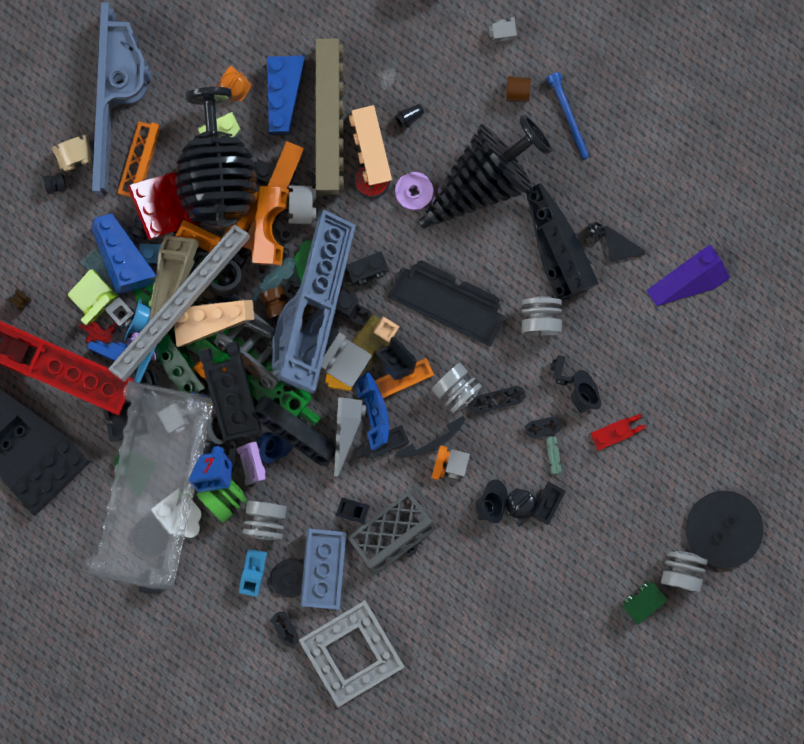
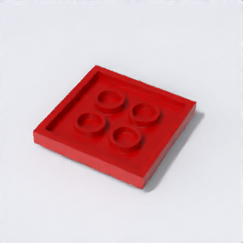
(159, 205)

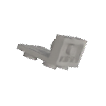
(345, 360)

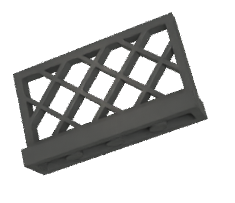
(397, 546)

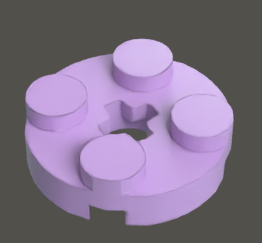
(404, 195)

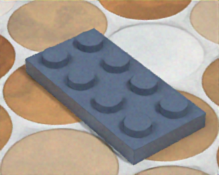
(323, 569)

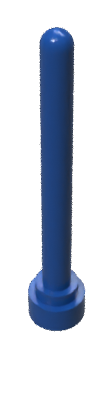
(555, 82)

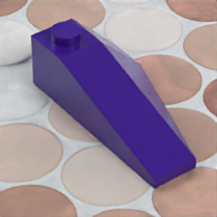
(697, 275)

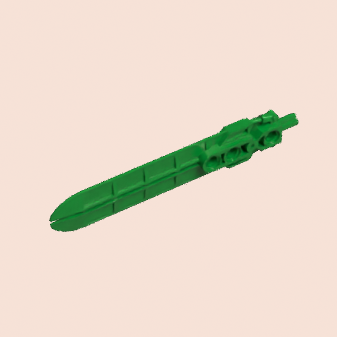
(255, 387)

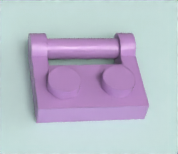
(251, 463)

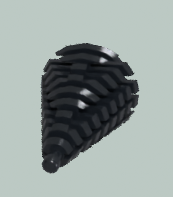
(485, 174)

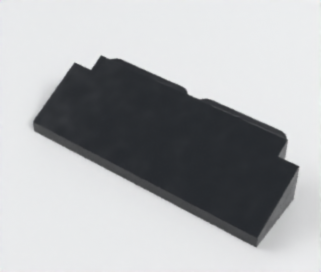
(454, 305)

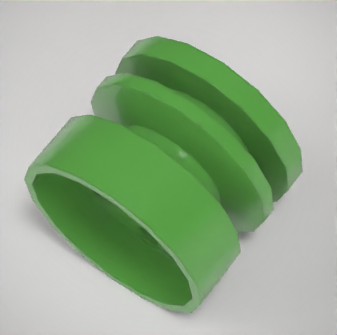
(220, 500)

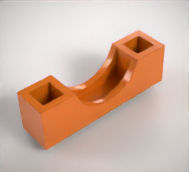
(270, 203)

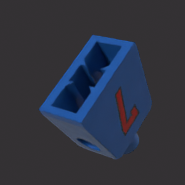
(212, 471)

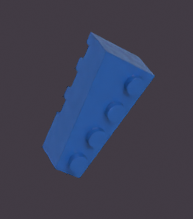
(122, 259)

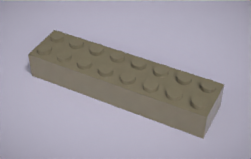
(328, 114)

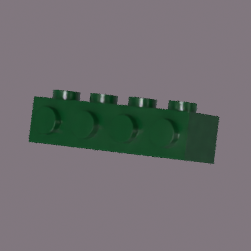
(179, 365)

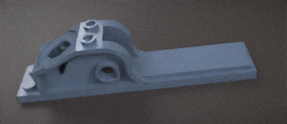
(114, 65)
(320, 289)

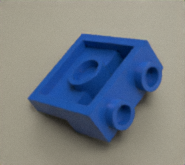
(110, 352)

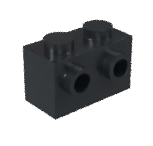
(367, 268)

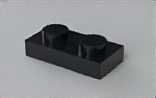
(547, 503)

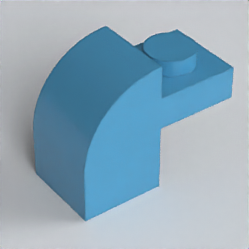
(253, 572)

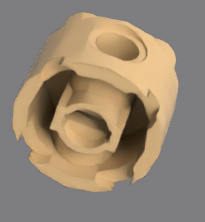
(73, 152)

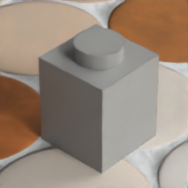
(457, 464)

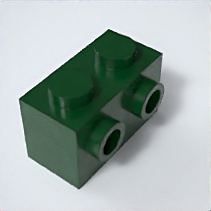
(644, 602)

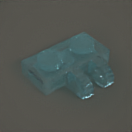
(279, 272)

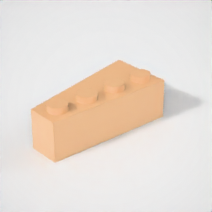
(371, 145)
(210, 319)

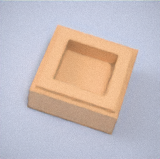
(385, 329)

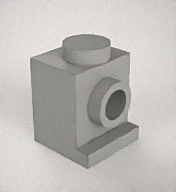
(503, 30)
(114, 310)

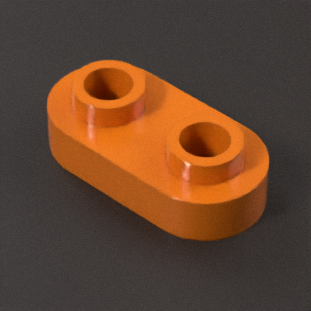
(439, 469)

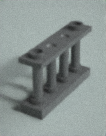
(255, 367)

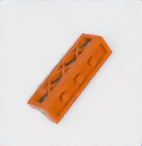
(145, 159)

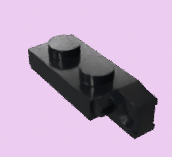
(396, 439)

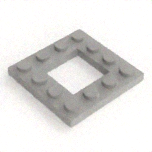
(315, 648)

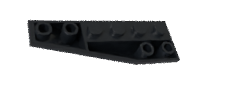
(559, 247)

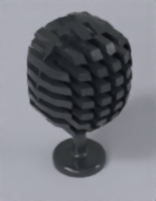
(215, 170)

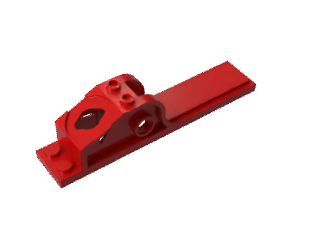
(62, 369)

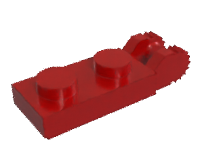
(615, 432)

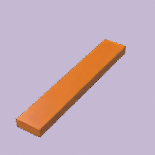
(280, 178)

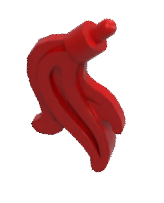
(97, 333)

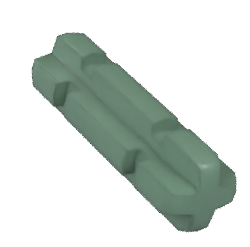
(553, 453)

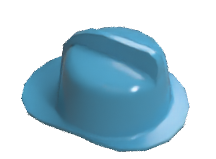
(140, 319)

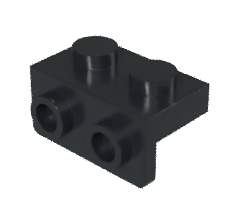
(396, 359)

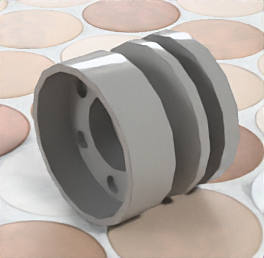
(541, 312)
(456, 388)
(264, 520)
(684, 571)

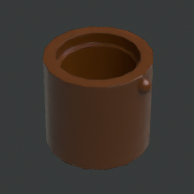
(518, 89)

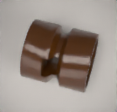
(274, 301)

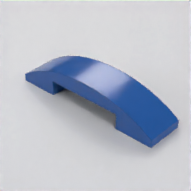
(376, 410)

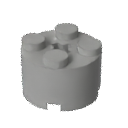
(300, 204)

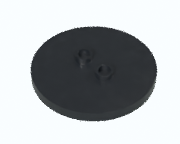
(724, 529)

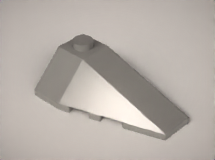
(348, 421)

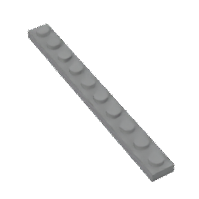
(179, 303)

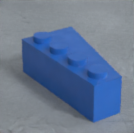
(283, 89)

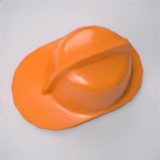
(236, 82)

